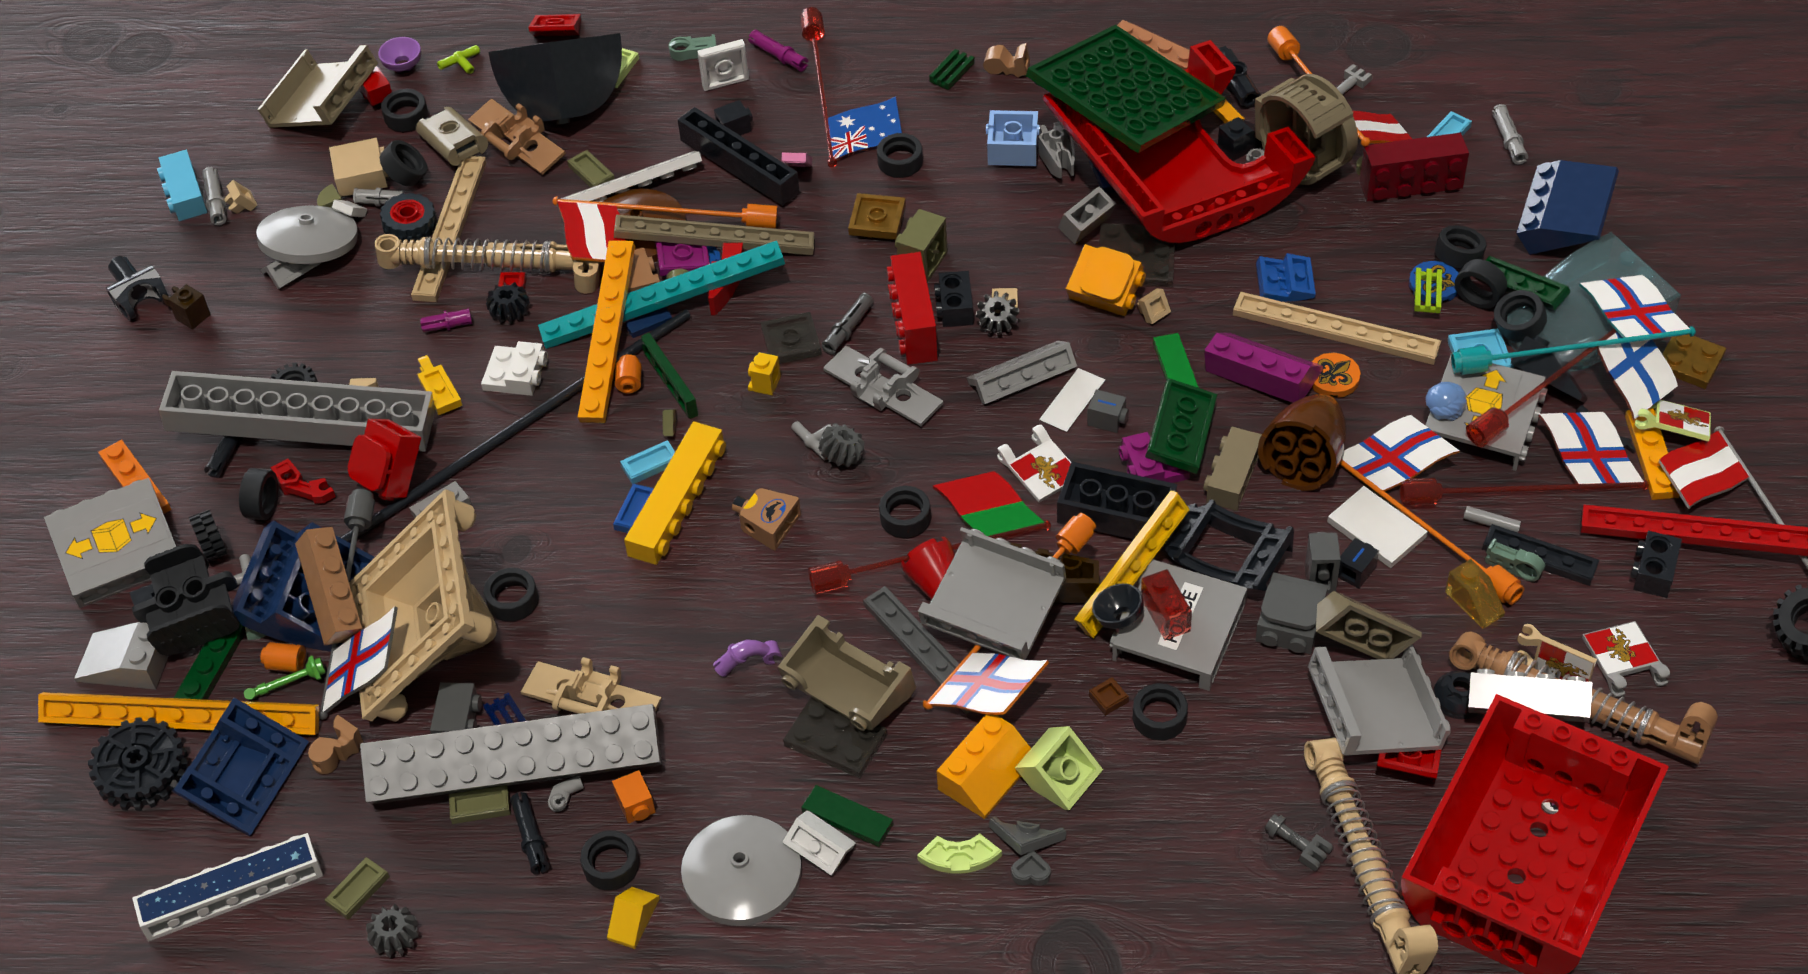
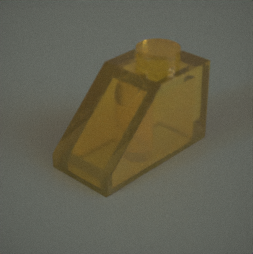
(1474, 593)

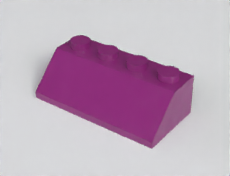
(1260, 366)

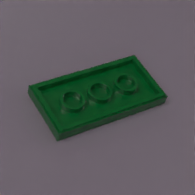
(1181, 426)

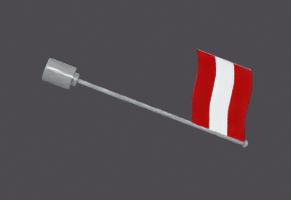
(1709, 470)

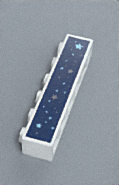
(227, 887)

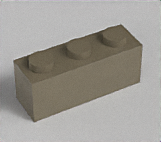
(1232, 468)

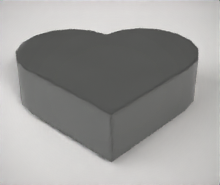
(1031, 869)

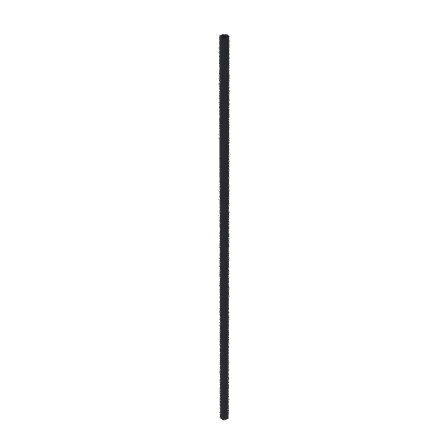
(506, 433)

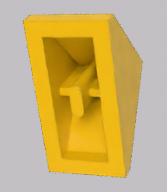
(631, 915)

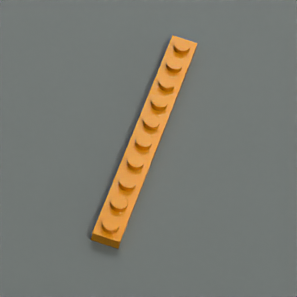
(177, 712)

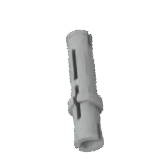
(1512, 140)
(215, 202)

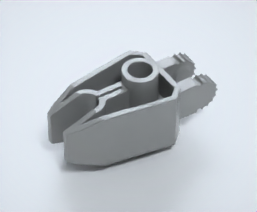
(1057, 149)

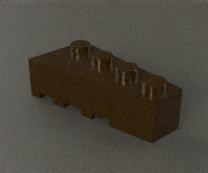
(1080, 580)

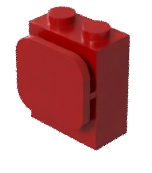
(384, 458)

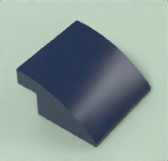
(275, 591)

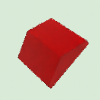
(555, 25)
(1415, 762)

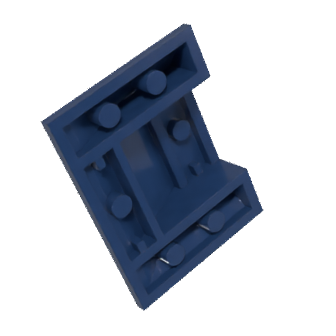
(241, 766)

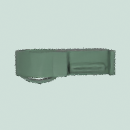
(692, 46)
(1515, 561)

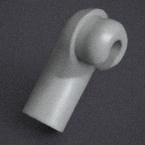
(561, 792)

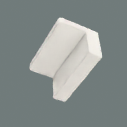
(818, 842)

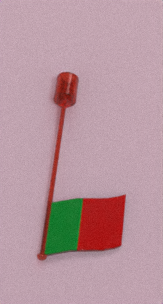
(981, 502)

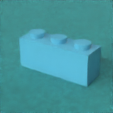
(181, 185)

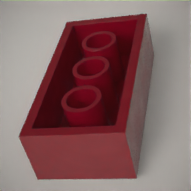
(1413, 166)

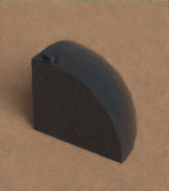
(559, 76)

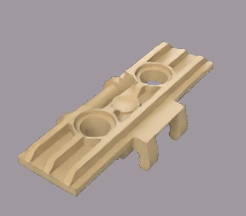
(587, 686)

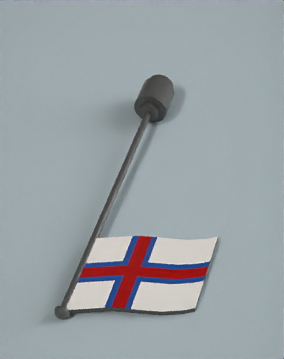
(367, 652)

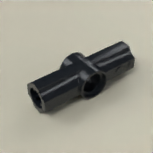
(1241, 83)

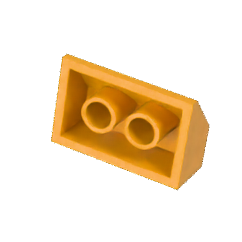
(983, 765)

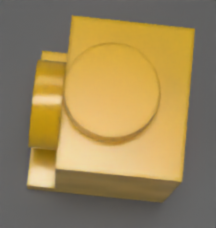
(764, 373)

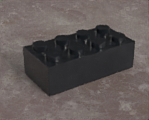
(1112, 499)

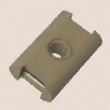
(452, 136)

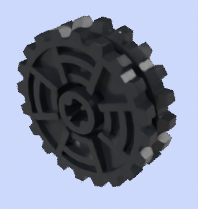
(138, 763)

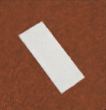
(1072, 399)

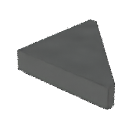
(1026, 836)

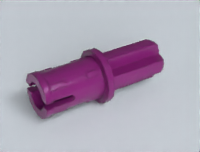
(446, 320)

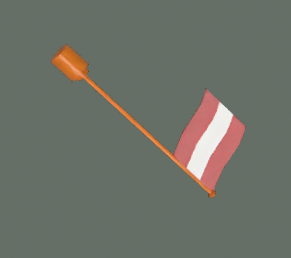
(1371, 127)
(592, 224)

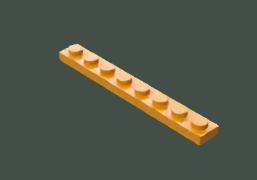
(606, 332)

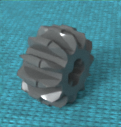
(987, 312)
(841, 445)
(392, 930)

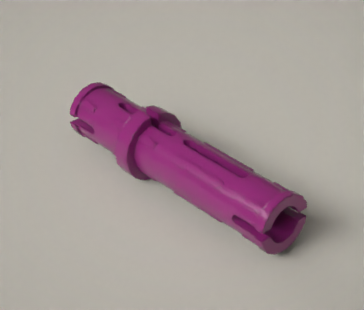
(784, 53)

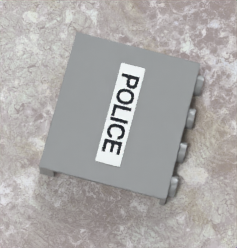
(1215, 615)

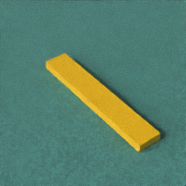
(1137, 555)

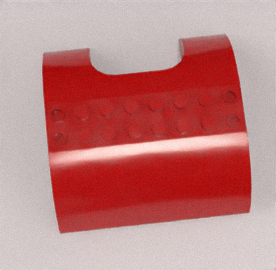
(1186, 182)

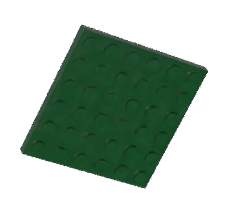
(1126, 88)

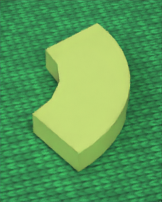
(959, 856)

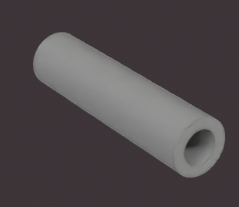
(1488, 518)

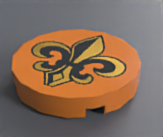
(1339, 375)

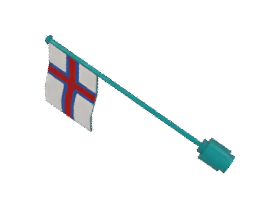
(1628, 304)

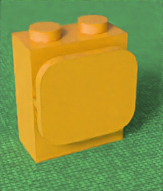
(1106, 279)

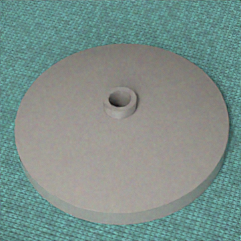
(306, 234)
(740, 870)

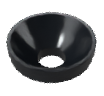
(1115, 600)
(1453, 702)

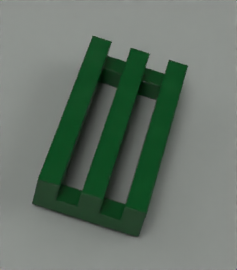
(948, 67)

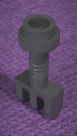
(1312, 852)

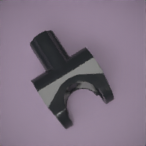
(133, 286)

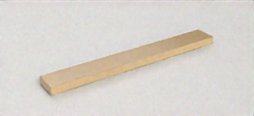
(450, 224)
(1337, 328)

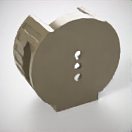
(1317, 117)

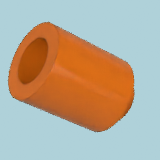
(283, 657)

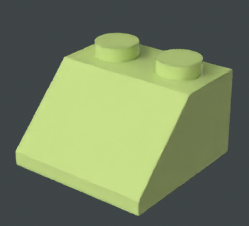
(1059, 767)

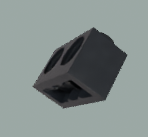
(955, 299)
(1657, 563)

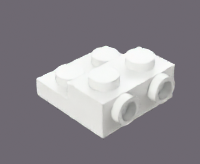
(515, 369)

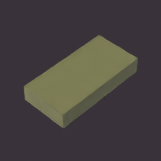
(590, 169)
(479, 804)
(357, 888)

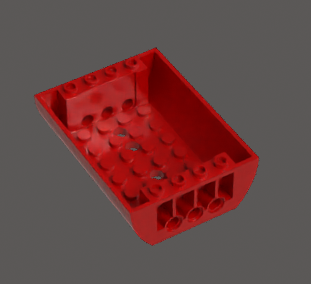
(1484, 836)

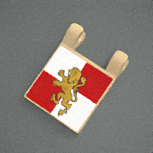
(1556, 655)

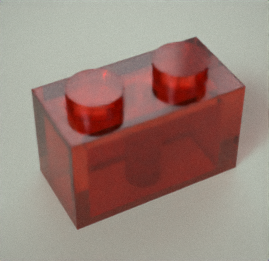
(1166, 604)

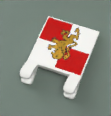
(1039, 469)

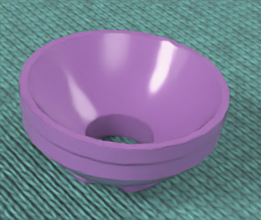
(397, 50)

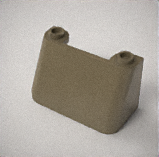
(845, 676)

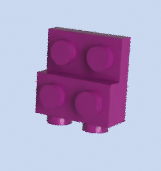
(1134, 451)

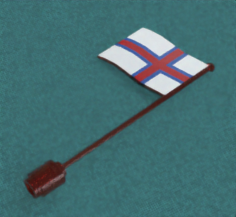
(1587, 449)

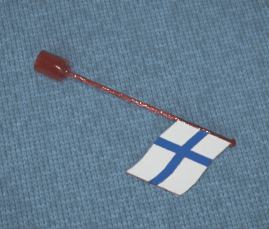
(1634, 368)

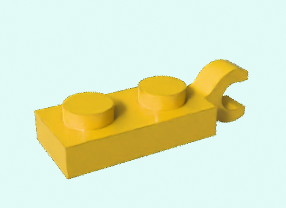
(437, 381)

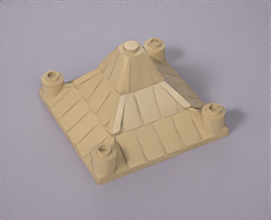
(436, 603)

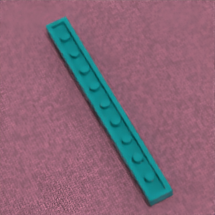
(668, 292)

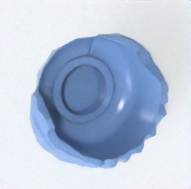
(1446, 400)

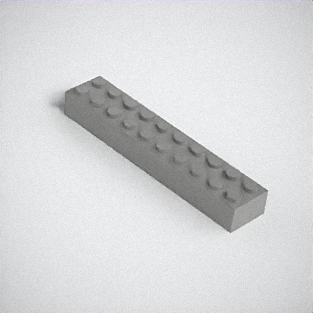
(288, 408)
(510, 754)

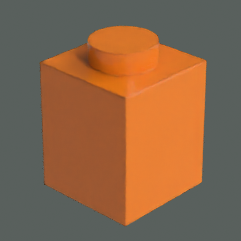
(633, 797)

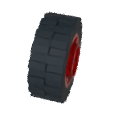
(408, 217)

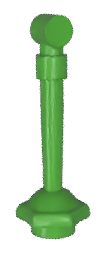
(314, 669)

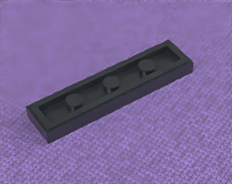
(1556, 558)

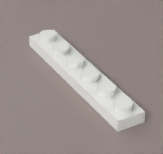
(641, 177)

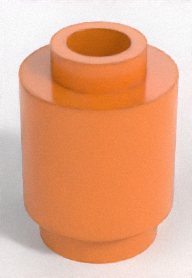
(628, 374)

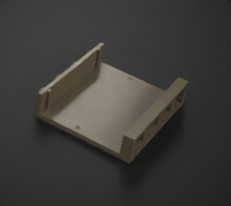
(315, 91)

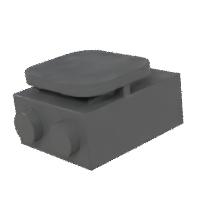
(1290, 613)

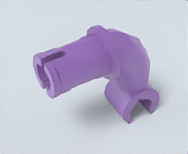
(739, 652)

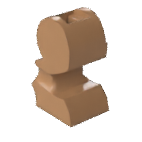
(1000, 59)
(327, 751)

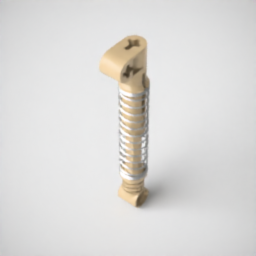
(546, 256)
(1408, 947)

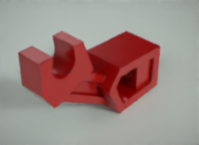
(291, 482)

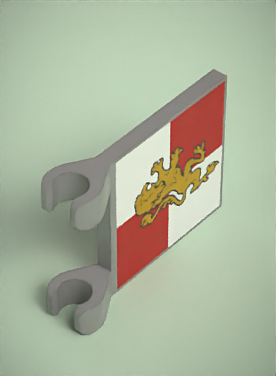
(1624, 651)

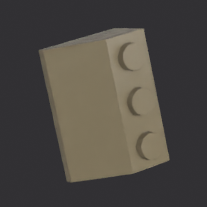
(1363, 627)

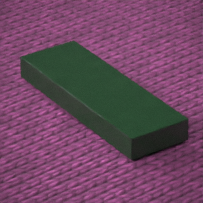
(848, 815)

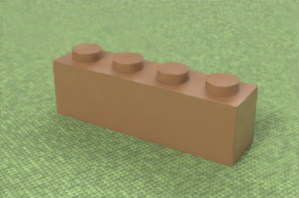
(328, 585)

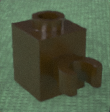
(187, 306)

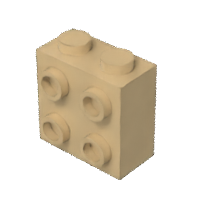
(357, 166)

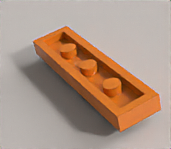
(127, 469)

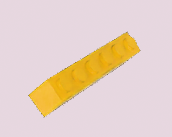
(675, 493)

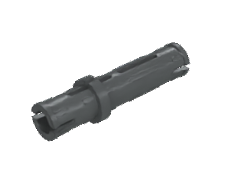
(842, 330)

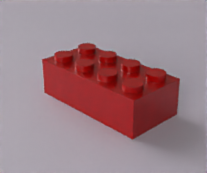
(912, 308)

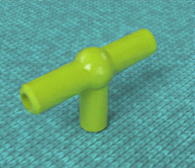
(460, 58)

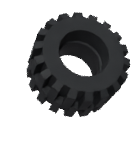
(1785, 617)

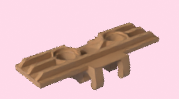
(499, 123)

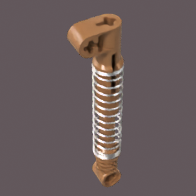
(1639, 723)

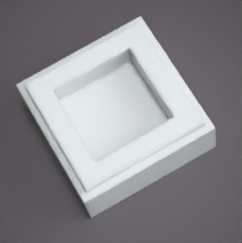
(349, 208)

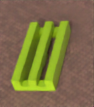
(1429, 276)

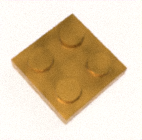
(877, 216)
(1693, 359)

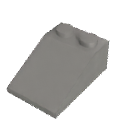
(122, 658)

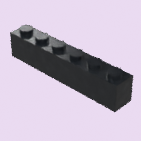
(738, 156)

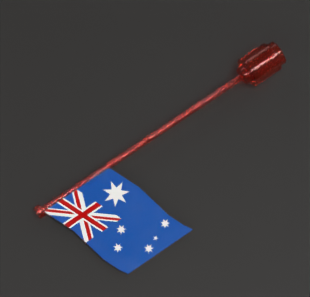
(857, 128)

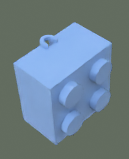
(1012, 138)

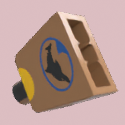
(767, 515)

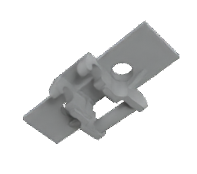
(880, 391)

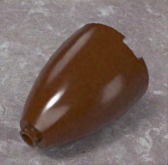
(1304, 427)

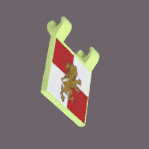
(1677, 419)

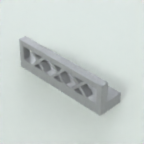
(1023, 371)

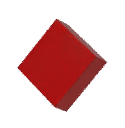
(511, 277)

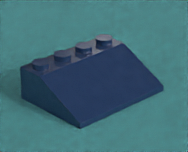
(1566, 205)

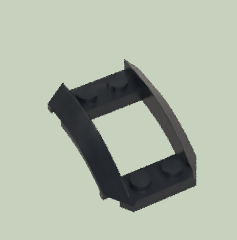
(1256, 570)

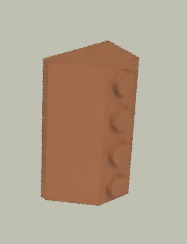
(1170, 50)

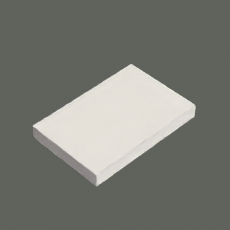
(1379, 524)

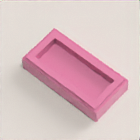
(797, 159)

